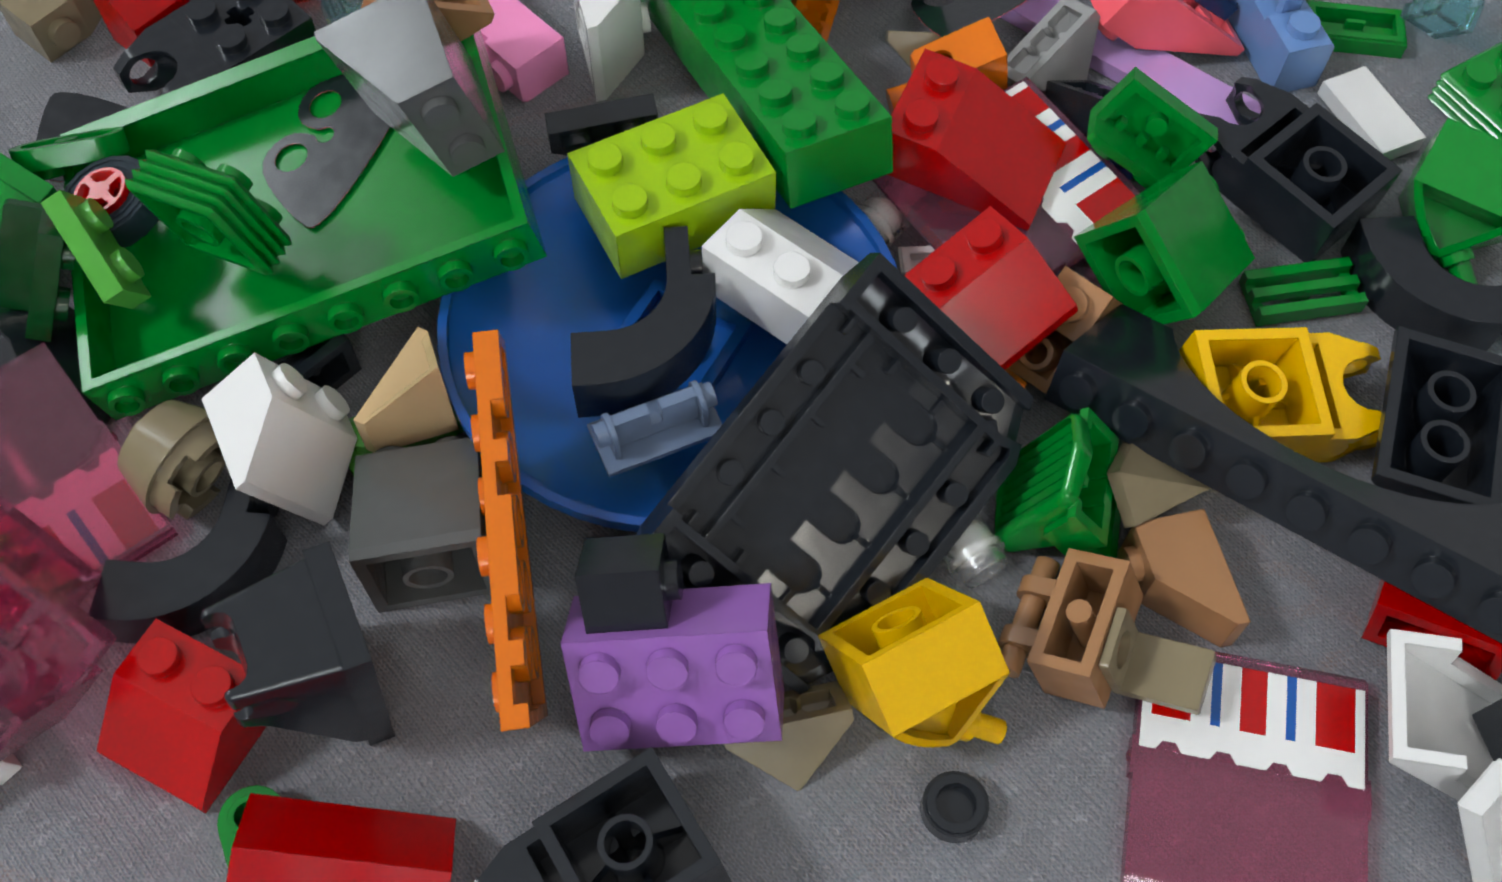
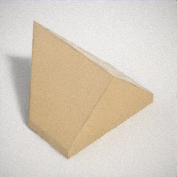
(408, 400)

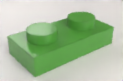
(87, 233)

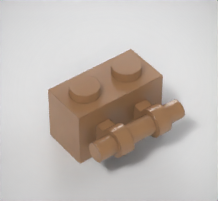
(1074, 625)

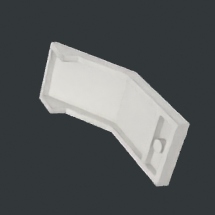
(1433, 708)

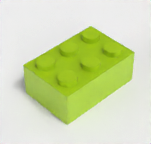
(670, 173)

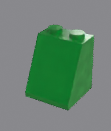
(1168, 247)

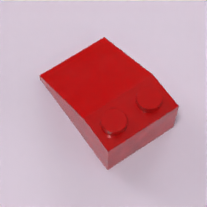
(971, 141)

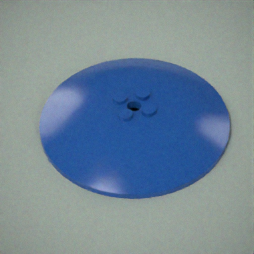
(582, 292)

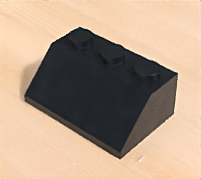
(1441, 421)

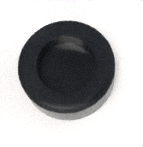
(954, 807)

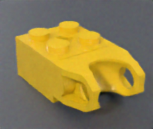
(1289, 385)

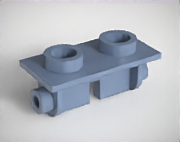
(656, 428)

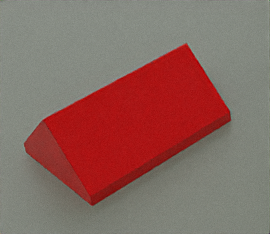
(338, 843)

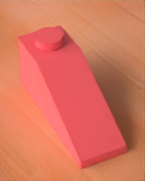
(1167, 26)

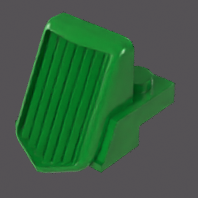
(1062, 490)

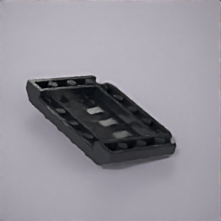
(847, 463)

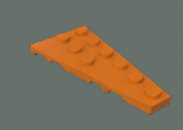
(504, 552)

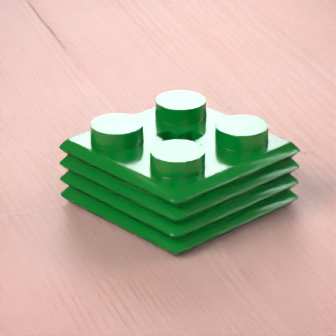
(1473, 92)
(210, 209)

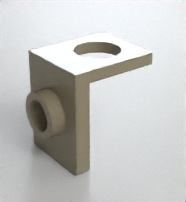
(1155, 667)

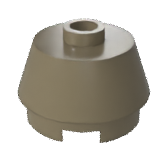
(172, 459)

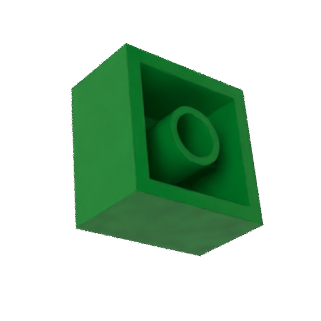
(1457, 196)

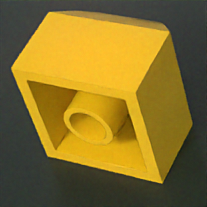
(921, 666)

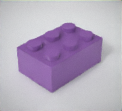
(683, 685)

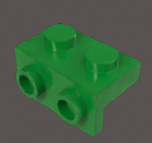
(1148, 129)

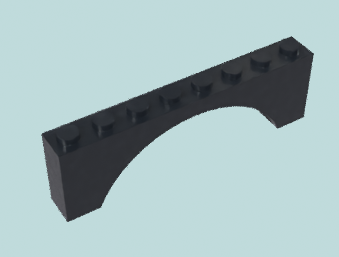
(1150, 398)

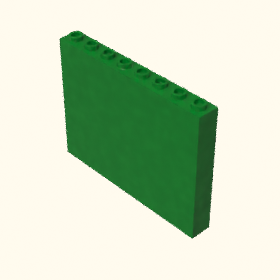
(384, 249)

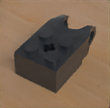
(209, 39)
(1295, 168)
(595, 827)

